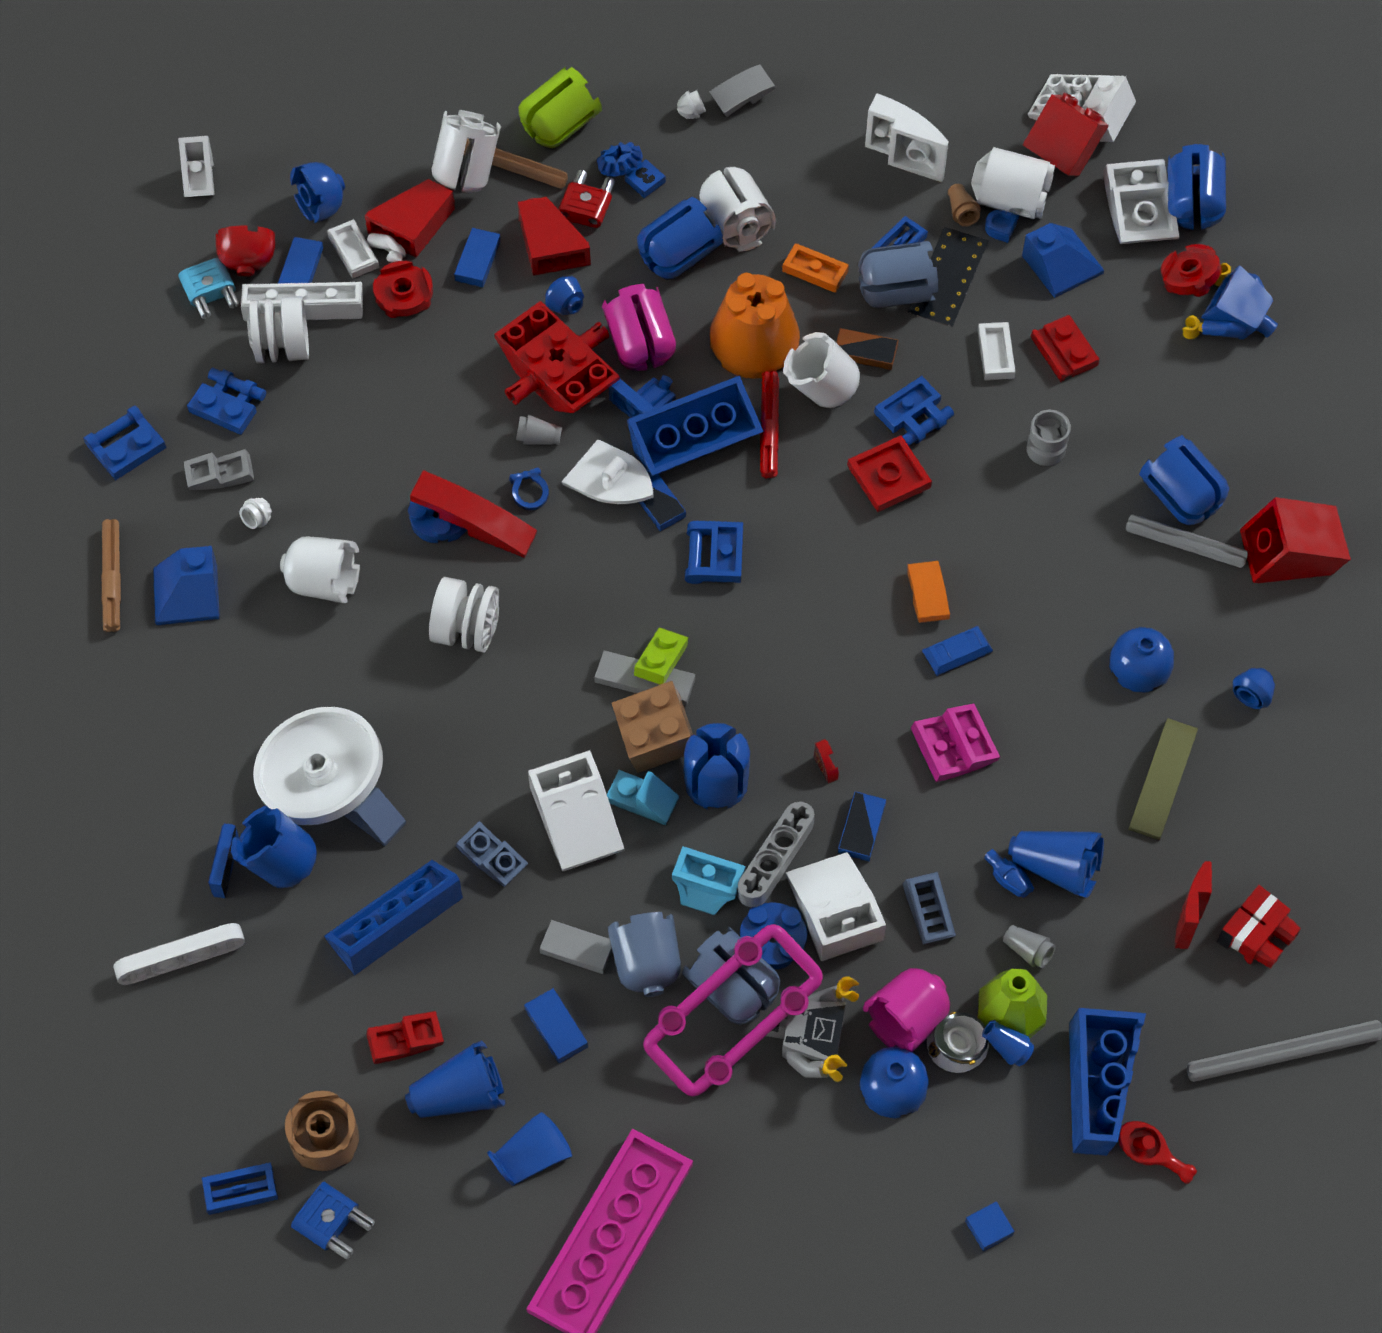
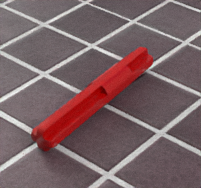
(769, 422)

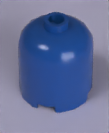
(275, 848)

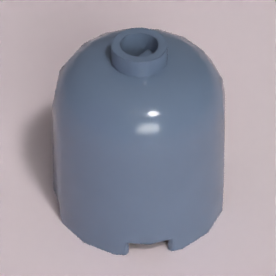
(646, 953)

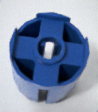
(1210, 178)
(678, 239)
(1185, 482)
(716, 766)

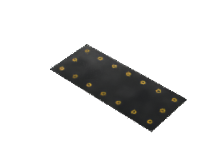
(956, 263)

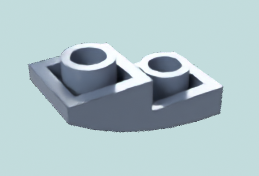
(491, 855)

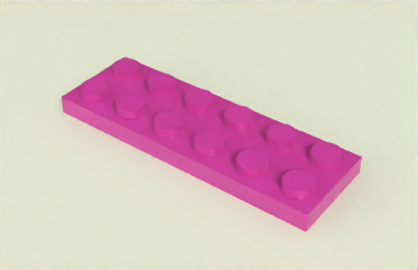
(610, 1236)

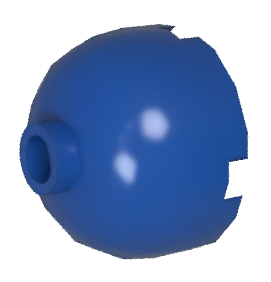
(318, 190)
(1142, 659)
(894, 1082)

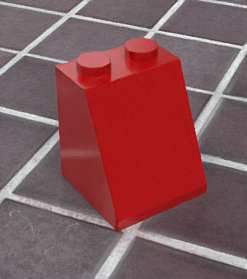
(1294, 541)

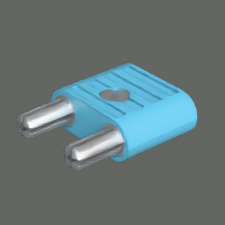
(208, 283)

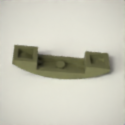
(1163, 779)

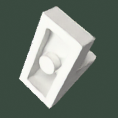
(196, 166)

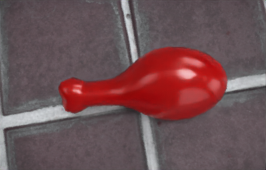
(1148, 1147)

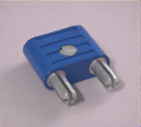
(326, 1217)

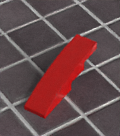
(476, 514)

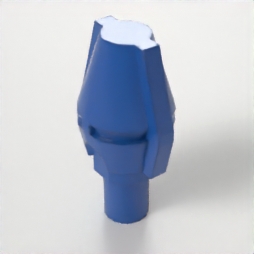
(1009, 874)

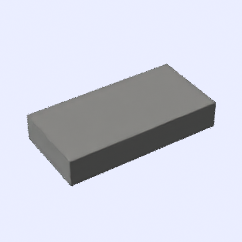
(576, 947)

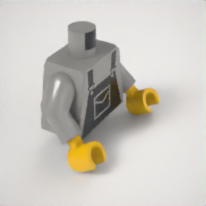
(815, 1035)

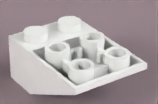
(1104, 94)
(575, 810)
(837, 906)

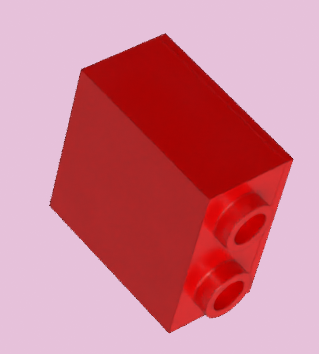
(1066, 134)

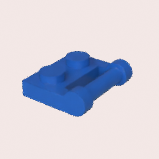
(130, 449)
(725, 552)

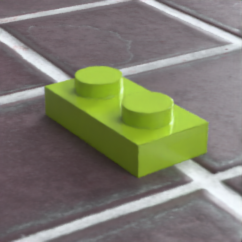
(661, 656)

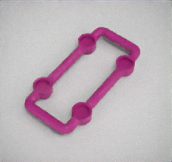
(719, 1068)

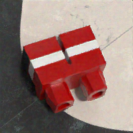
(1256, 924)

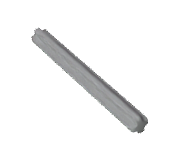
(1284, 1050)

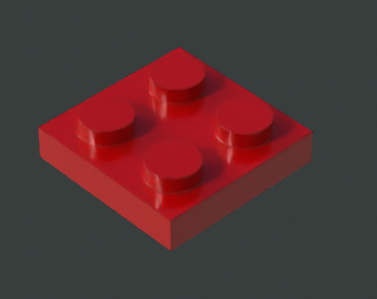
(889, 473)

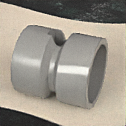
(1048, 437)

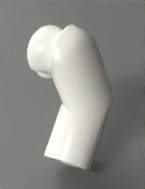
(387, 242)

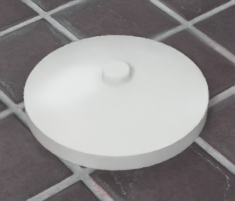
(318, 765)

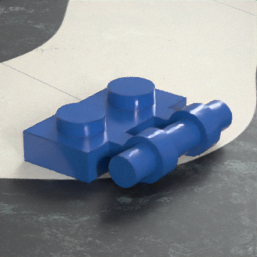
(910, 403)
(222, 408)

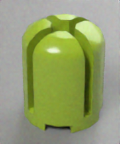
(558, 108)

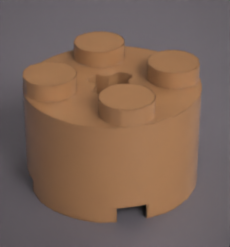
(303, 1131)

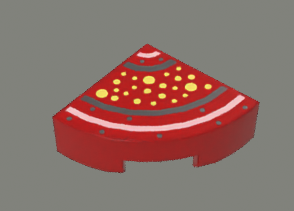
(821, 756)

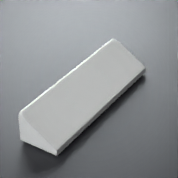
(321, 300)

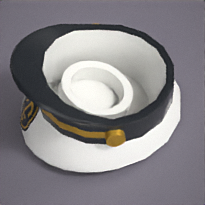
(958, 1043)

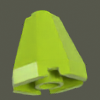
(1013, 1001)

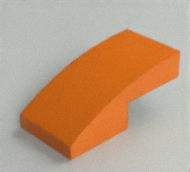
(928, 591)

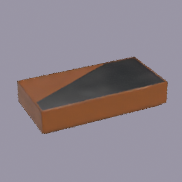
(868, 348)

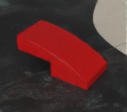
(403, 1039)

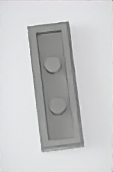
(618, 672)

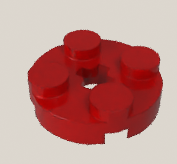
(1195, 282)
(403, 303)

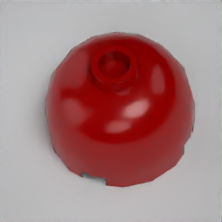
(245, 249)

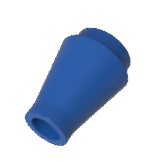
(1009, 1043)

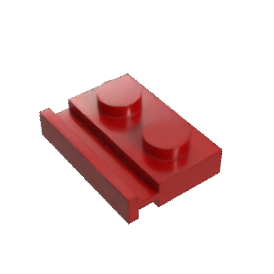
(1065, 348)

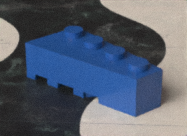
(1100, 1073)

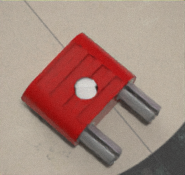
(586, 203)

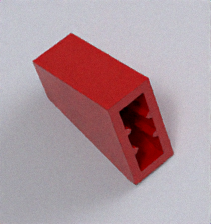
(413, 215)
(550, 238)

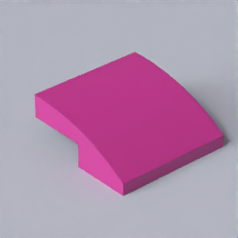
(955, 742)

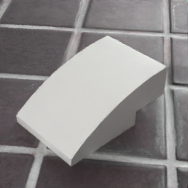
(906, 137)
(1139, 201)

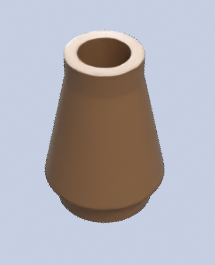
(963, 206)

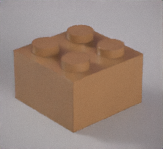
(653, 726)

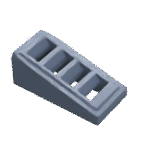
(933, 881)

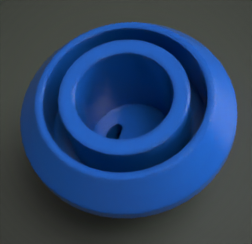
(564, 296)
(1254, 688)

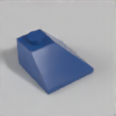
(1059, 258)
(186, 587)

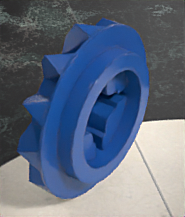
(628, 158)

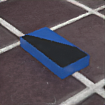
(664, 507)
(862, 826)
(223, 862)

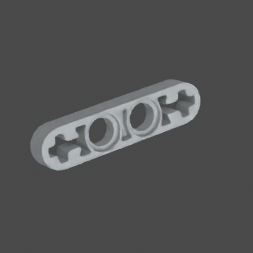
(772, 852)

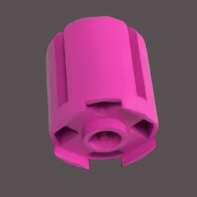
(640, 327)

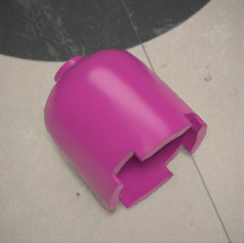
(908, 1008)

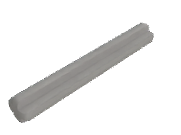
(1186, 540)

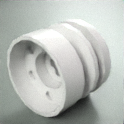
(278, 329)
(470, 615)

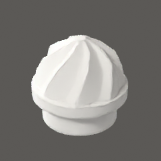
(690, 105)
(255, 513)

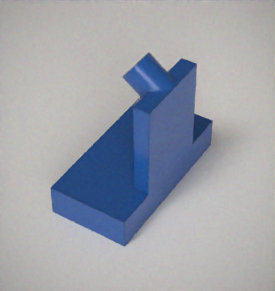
(649, 397)

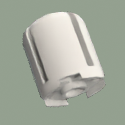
(451, 148)
(737, 208)

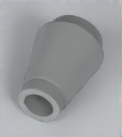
(537, 431)
(1032, 947)

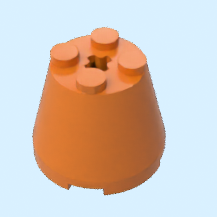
(754, 327)

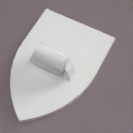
(610, 476)

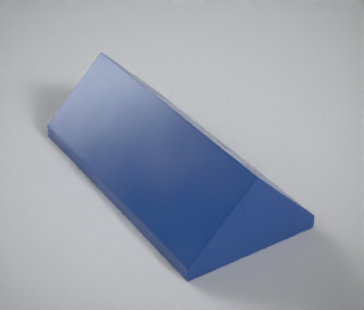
(693, 426)
(395, 916)

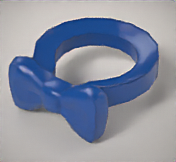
(534, 474)

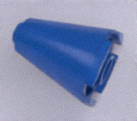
(1060, 857)
(458, 1085)

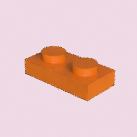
(815, 268)

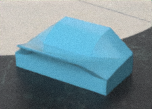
(706, 880)

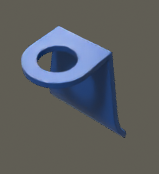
(531, 1150)

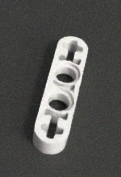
(179, 953)

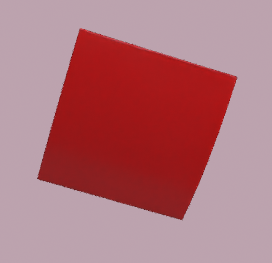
(1194, 906)

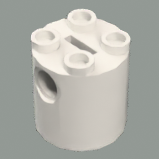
(1012, 182)

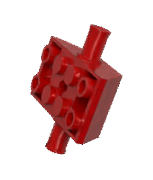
(554, 360)

